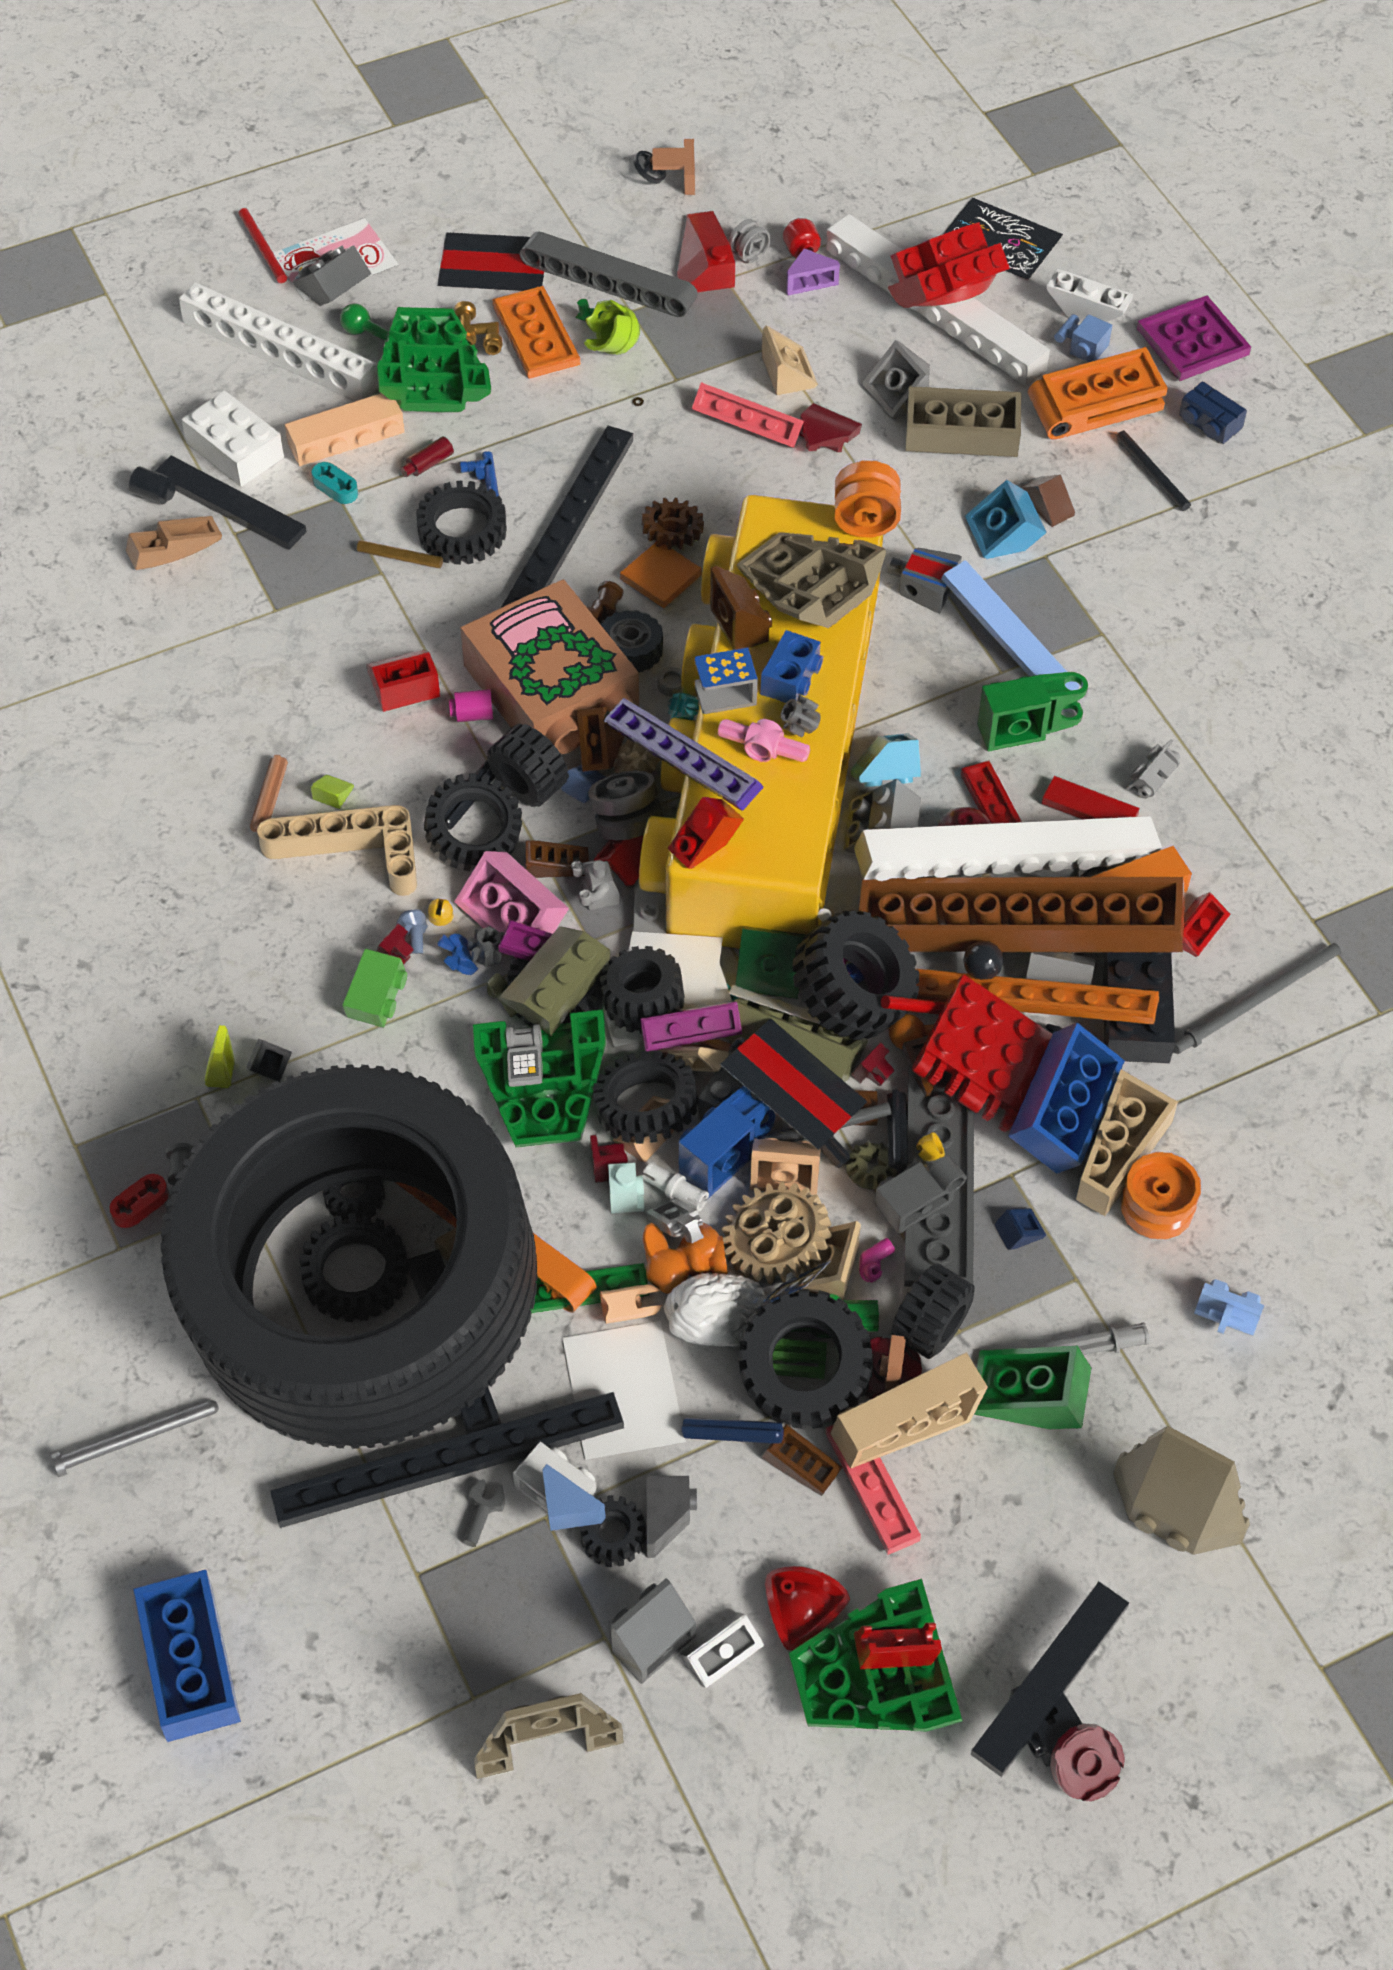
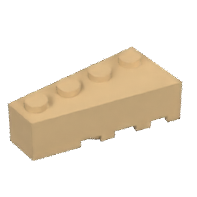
(1130, 1129)
(910, 1412)

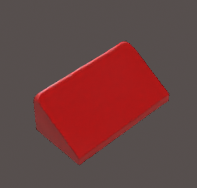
(1202, 923)

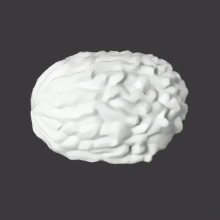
(713, 1308)

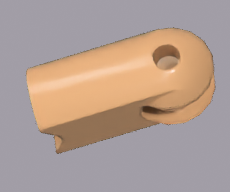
(626, 1303)

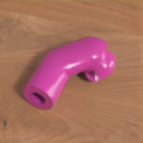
(871, 1259)

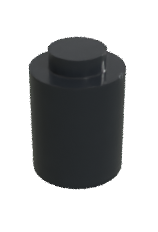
(151, 485)

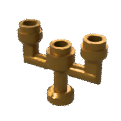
(492, 341)

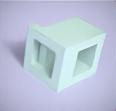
(625, 1188)

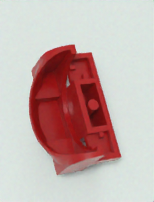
(947, 268)

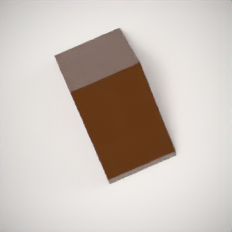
(1050, 499)
(597, 740)

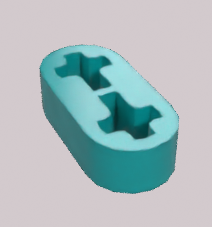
(337, 480)

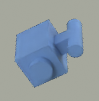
(1088, 338)

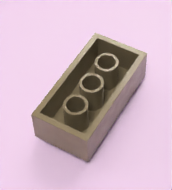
(963, 421)

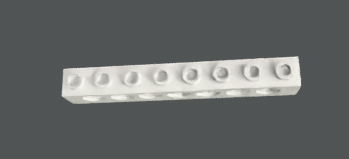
(279, 342)

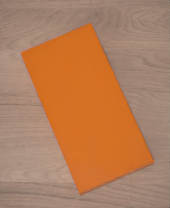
(536, 332)

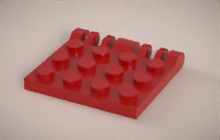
(985, 1048)

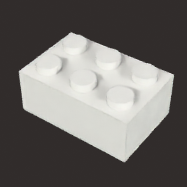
(232, 438)

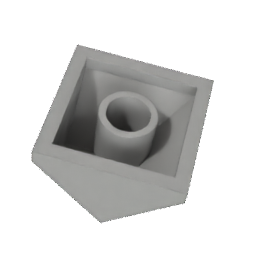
(892, 377)

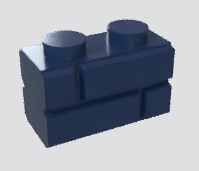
(1212, 412)

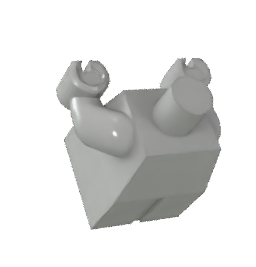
(599, 885)

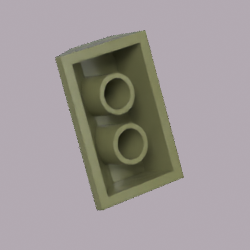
(557, 978)

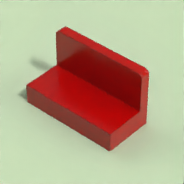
(623, 858)

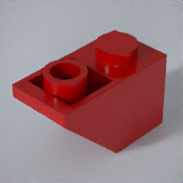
(705, 831)

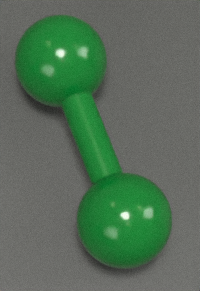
(356, 320)

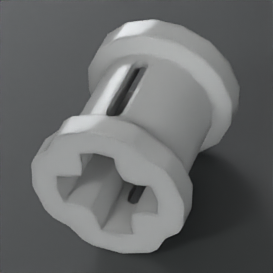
(524, 1037)

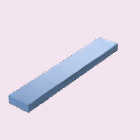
(1002, 622)

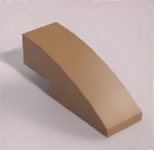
(171, 541)

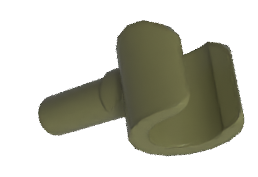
(495, 989)

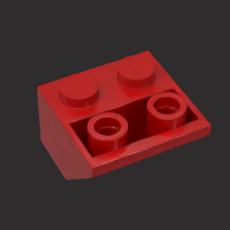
(404, 679)

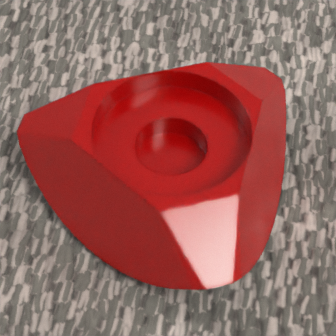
(803, 1603)

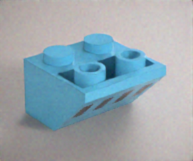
(889, 759)

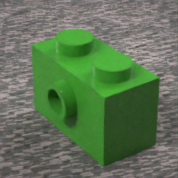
(375, 988)

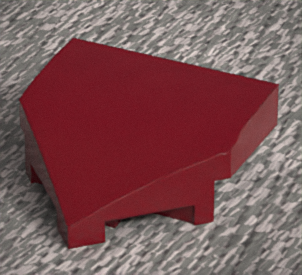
(827, 428)

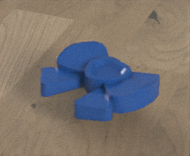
(460, 956)

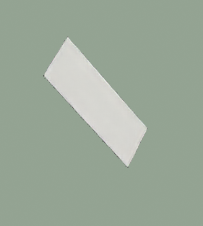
(772, 1003)

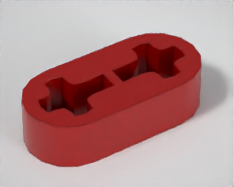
(138, 1200)

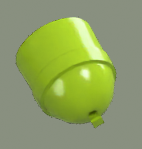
(615, 329)

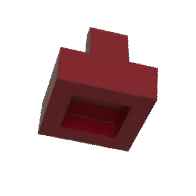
(395, 944)
(874, 1066)

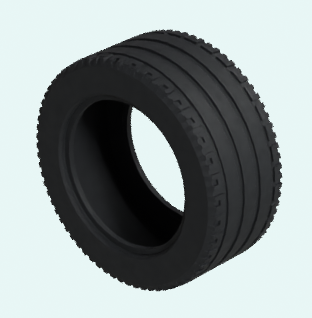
(316, 1136)

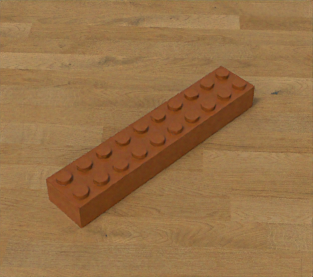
(1032, 913)

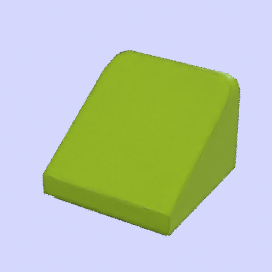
(331, 791)

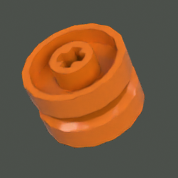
(867, 499)
(1160, 1195)

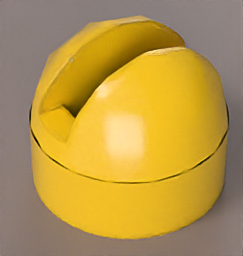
(446, 912)
(930, 1147)

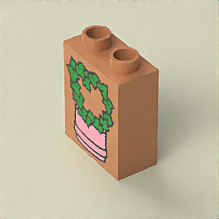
(547, 662)

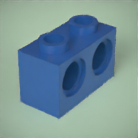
(791, 667)

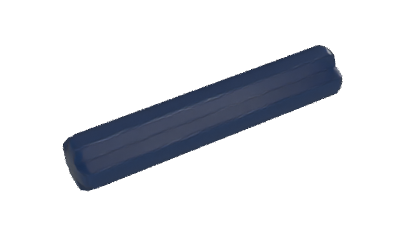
(732, 1430)

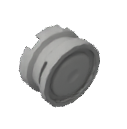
(749, 240)

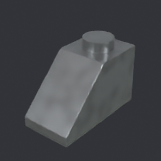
(667, 1510)

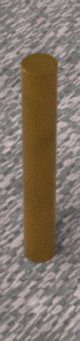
(400, 554)

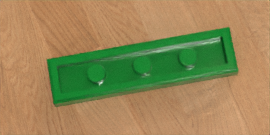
(605, 1280)

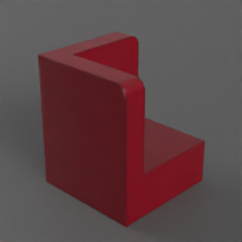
(605, 1155)

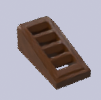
(547, 850)
(795, 1470)

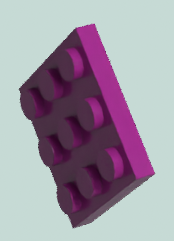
(1193, 338)

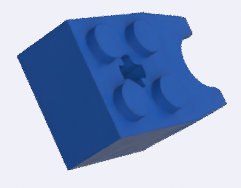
(723, 1140)

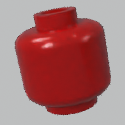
(801, 235)

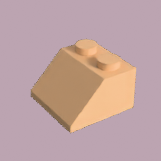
(784, 1162)

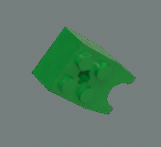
(1028, 709)

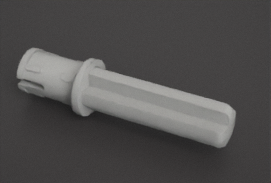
(1113, 1339)

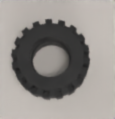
(528, 765)
(637, 970)
(933, 1310)

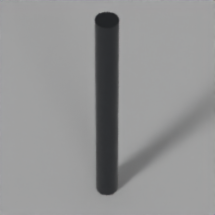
(1153, 470)

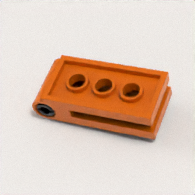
(1098, 393)

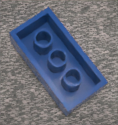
(1066, 1098)
(186, 1656)

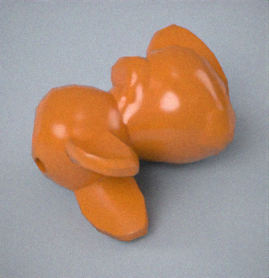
(670, 1267)

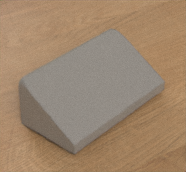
(722, 1649)

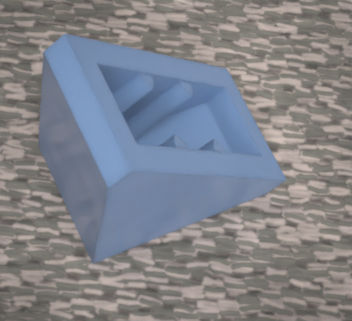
(568, 1503)

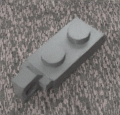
(677, 1220)

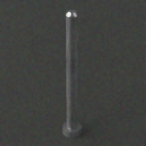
(132, 1436)

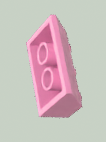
(505, 892)

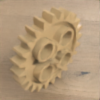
(776, 1232)

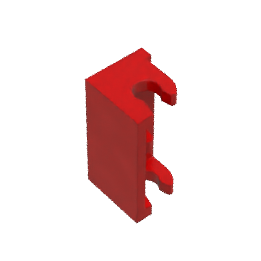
(896, 1647)

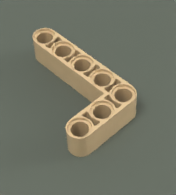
(347, 832)

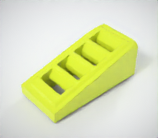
(220, 1061)

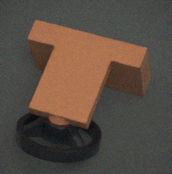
(669, 159)

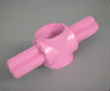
(763, 740)

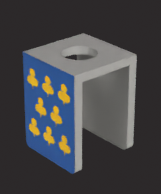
(726, 681)

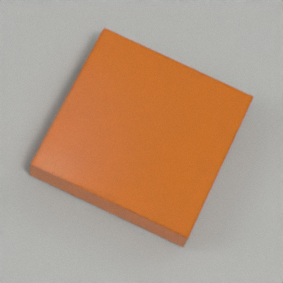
(660, 574)

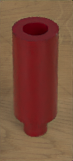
(427, 457)

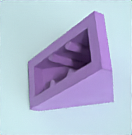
(811, 272)

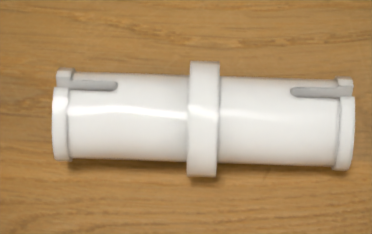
(675, 1186)

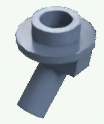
(415, 923)

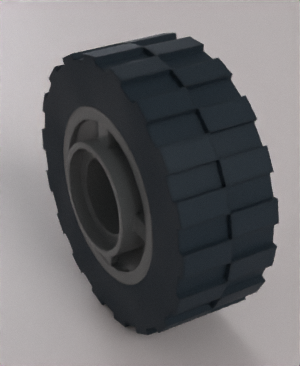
(637, 637)

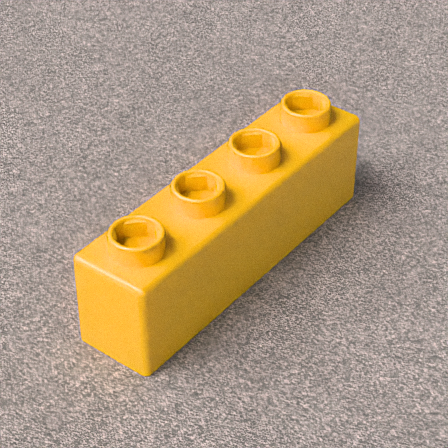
(783, 851)

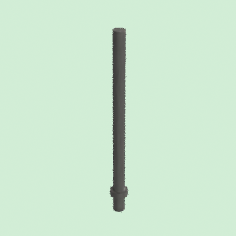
(1194, 1037)

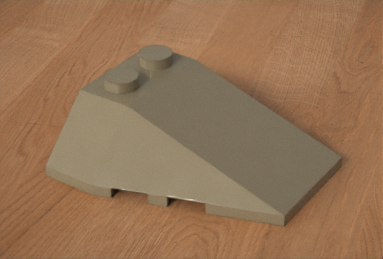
(813, 577)
(1182, 1492)
(543, 1720)

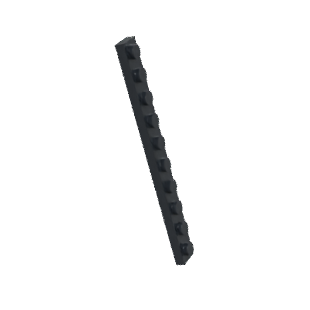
(572, 514)
(445, 1459)

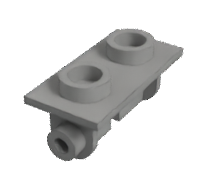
(1146, 777)

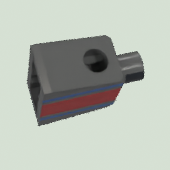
(923, 575)

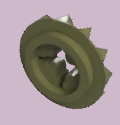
(857, 1165)

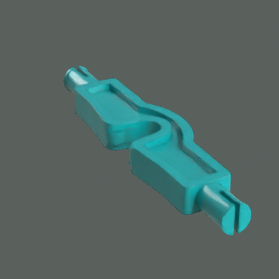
(683, 706)

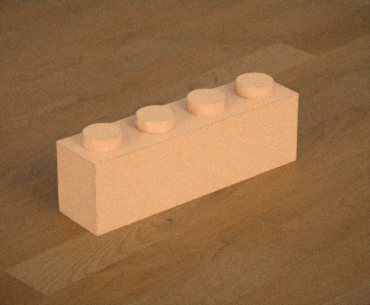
(344, 428)

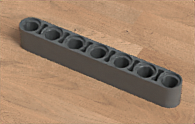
(609, 274)

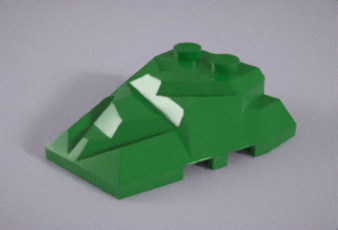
(431, 363)
(561, 1103)
(894, 1698)

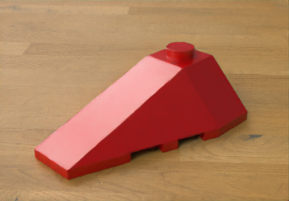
(706, 254)

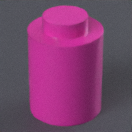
(471, 706)

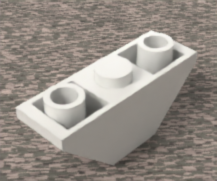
(1085, 297)

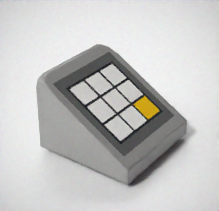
(524, 1066)

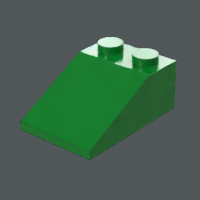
(1035, 1386)

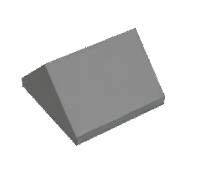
(1061, 967)

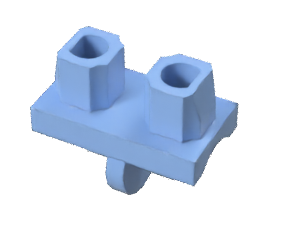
(1229, 1308)

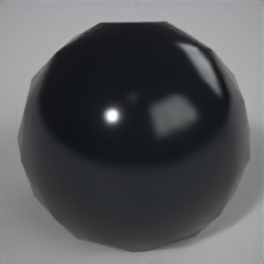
(983, 960)

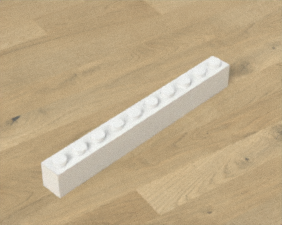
(965, 320)
(1004, 847)

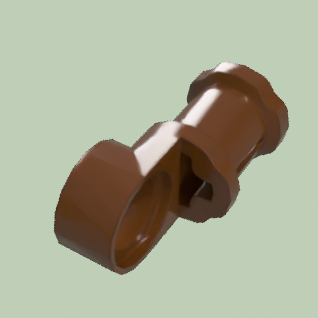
(606, 602)

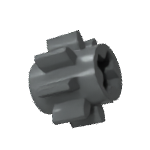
(800, 716)
(486, 946)

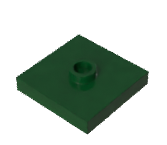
(767, 962)

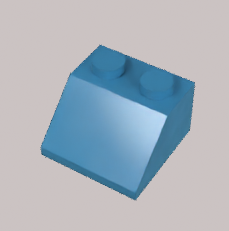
(1005, 522)

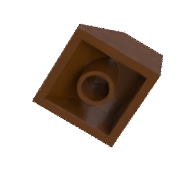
(738, 609)

